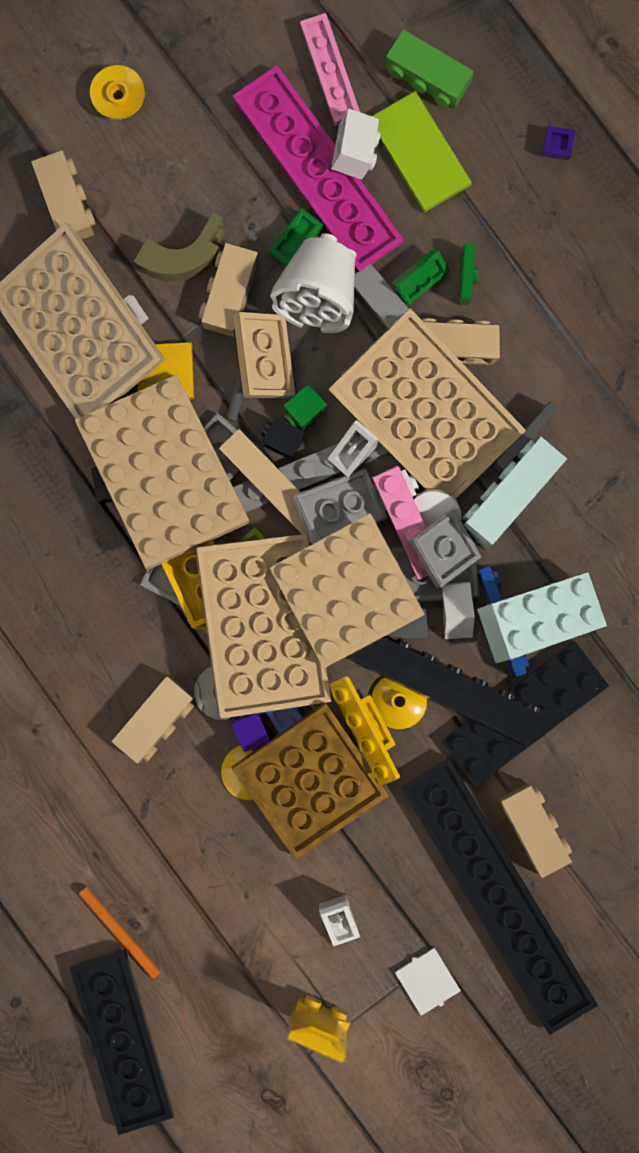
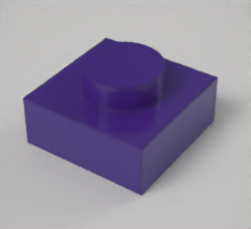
(558, 143)

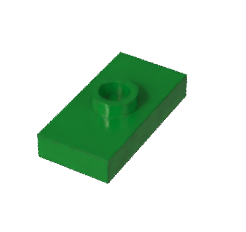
(299, 229)
(468, 274)
(420, 276)

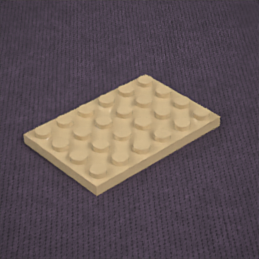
(76, 324)
(426, 407)
(161, 472)
(252, 634)

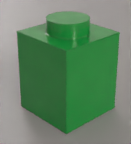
(304, 408)

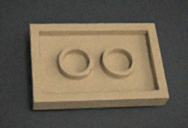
(264, 355)

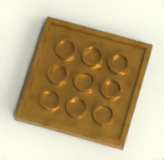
(309, 781)

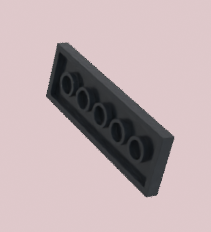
(555, 687)
(122, 1042)

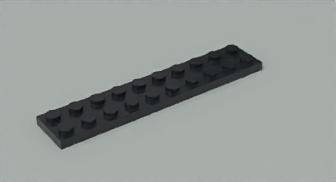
(499, 896)

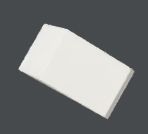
(353, 448)
(458, 610)
(339, 920)

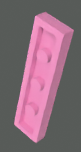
(329, 66)
(402, 513)

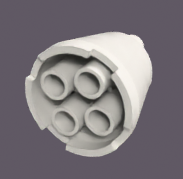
(317, 286)

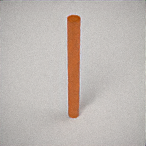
(118, 931)

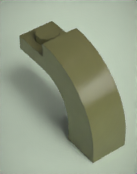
(182, 263)

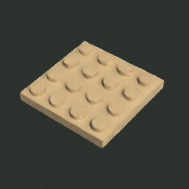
(347, 590)

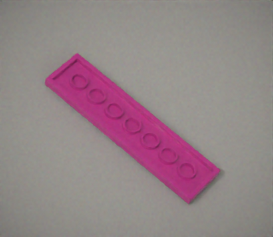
(307, 158)

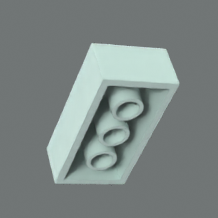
(518, 487)
(541, 617)

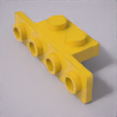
(367, 729)

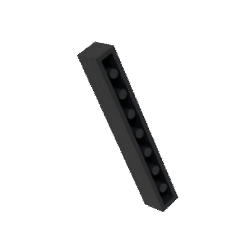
(451, 689)

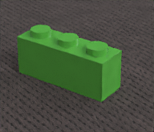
(428, 70)

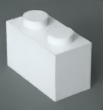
(356, 144)

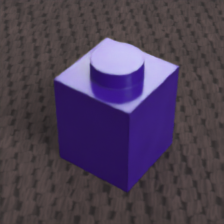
(250, 731)

